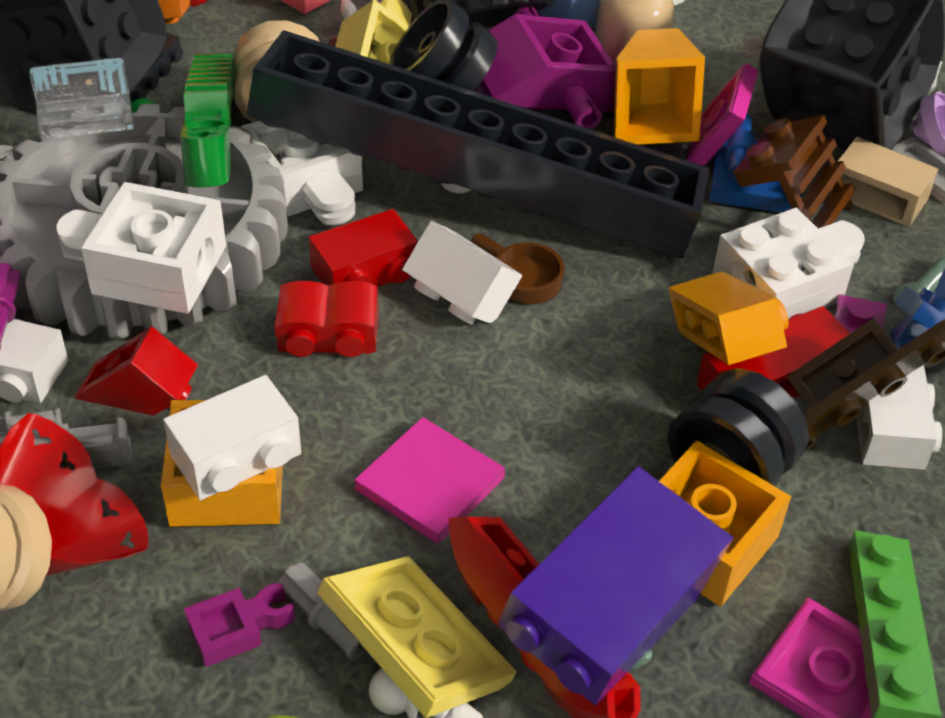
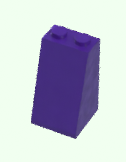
(614, 585)

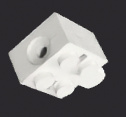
(313, 173)
(147, 246)
(792, 259)

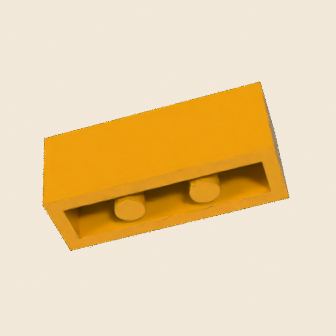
(729, 317)

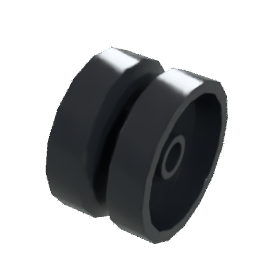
(446, 46)
(744, 421)

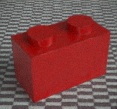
(363, 251)

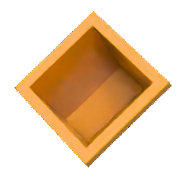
(658, 88)

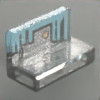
(81, 98)

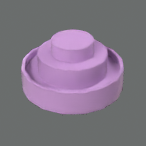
(930, 122)

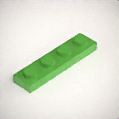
(892, 628)

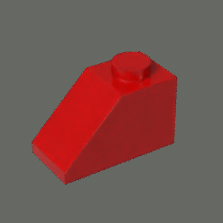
(140, 375)

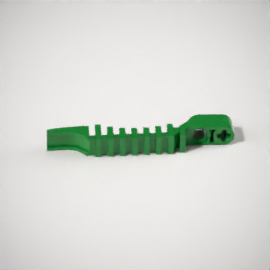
(207, 120)

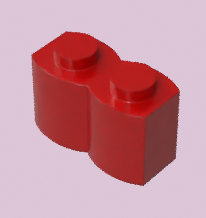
(327, 318)

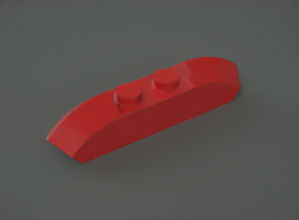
(491, 567)

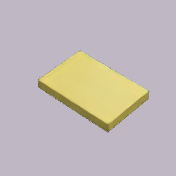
(416, 635)

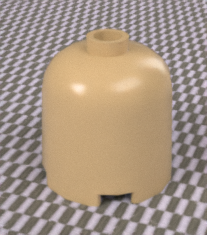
(621, 19)

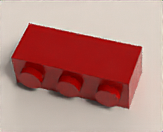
(805, 339)

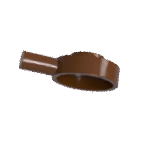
(538, 264)

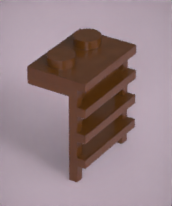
(793, 156)

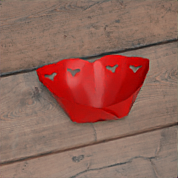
(70, 497)

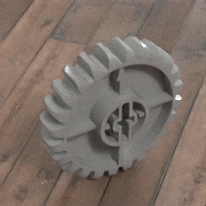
(87, 174)

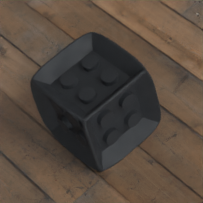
(75, 31)
(853, 64)

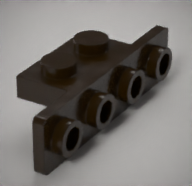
(858, 370)

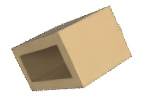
(887, 181)

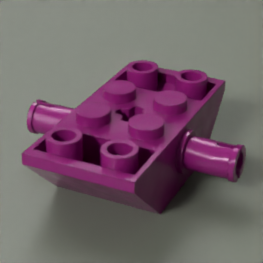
(551, 67)

